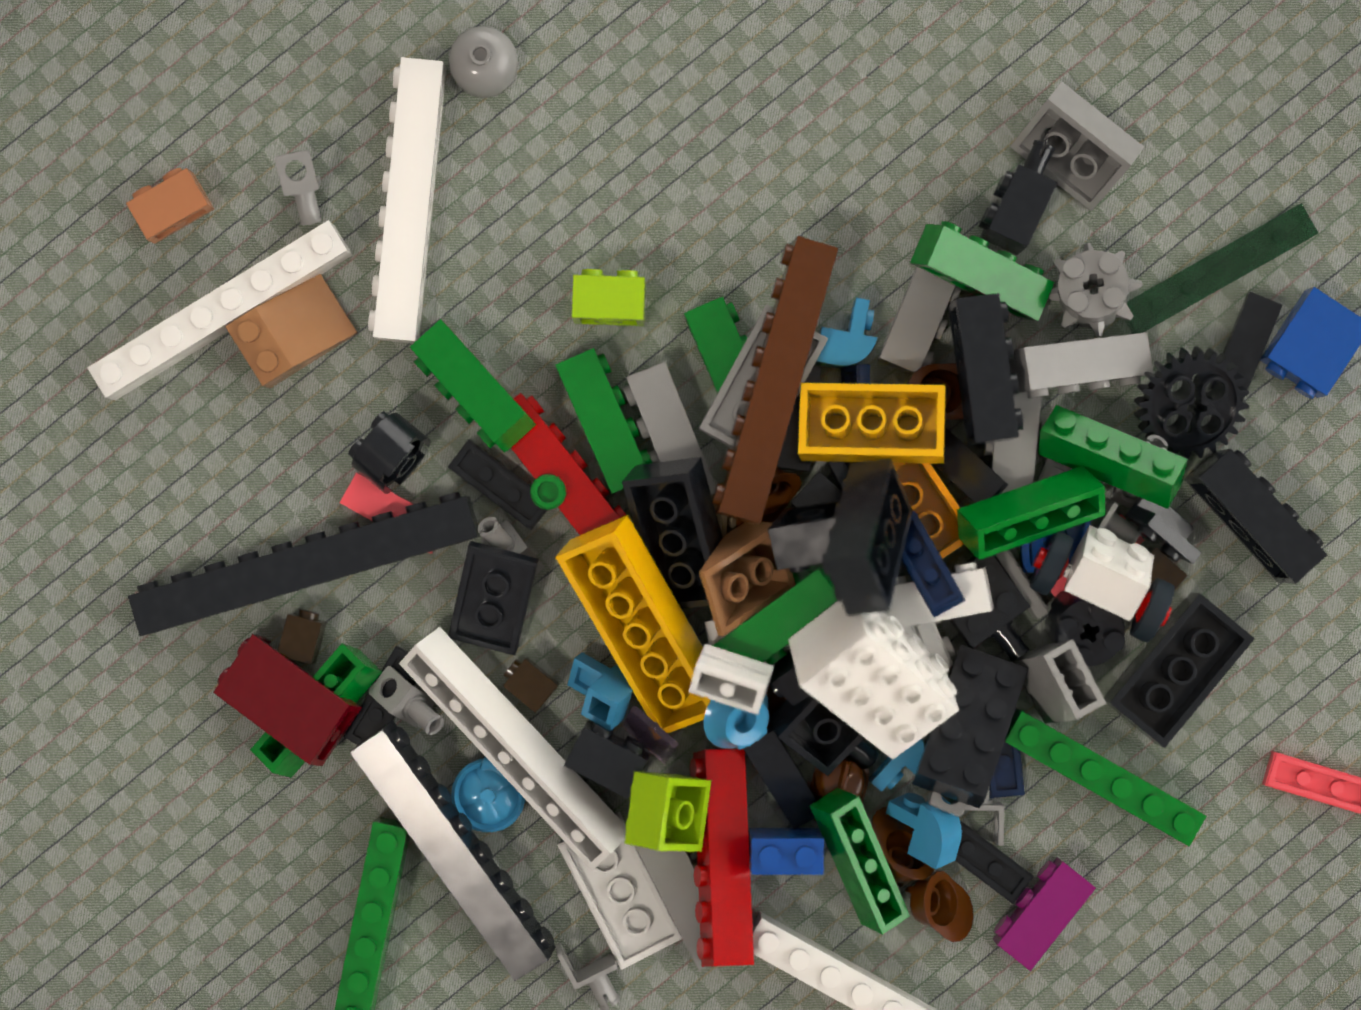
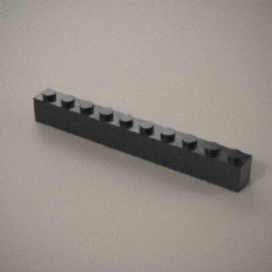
(304, 565)

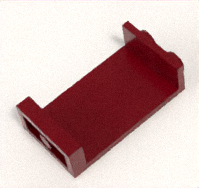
(285, 701)

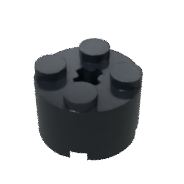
(388, 451)
(1096, 641)

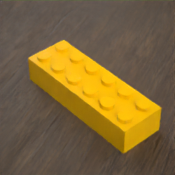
(637, 620)

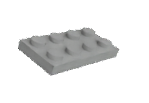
(728, 403)

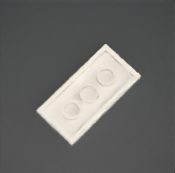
(624, 903)

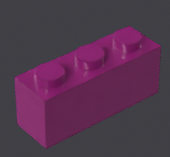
(1042, 913)

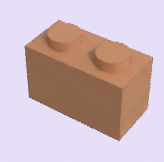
(169, 204)

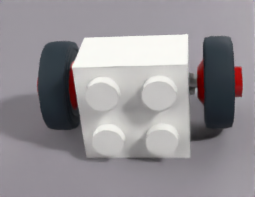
(1107, 575)

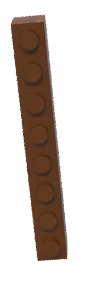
(776, 380)

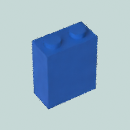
(1314, 344)
(786, 851)

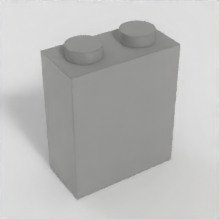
(1060, 682)

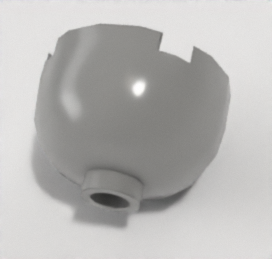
(483, 61)

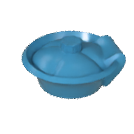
(734, 727)
(486, 797)

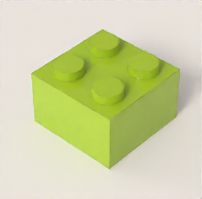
(608, 299)
(667, 812)

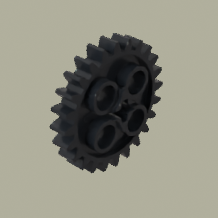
(1222, 402)

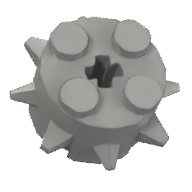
(1098, 269)

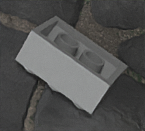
(1088, 146)

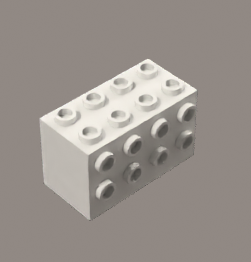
(874, 677)

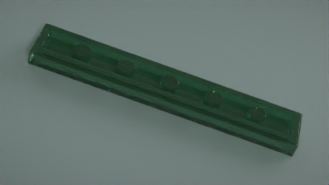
(1220, 269)

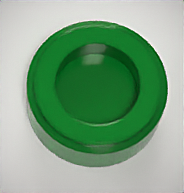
(548, 491)

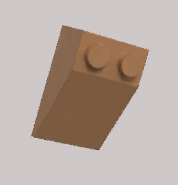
(291, 331)
(743, 576)

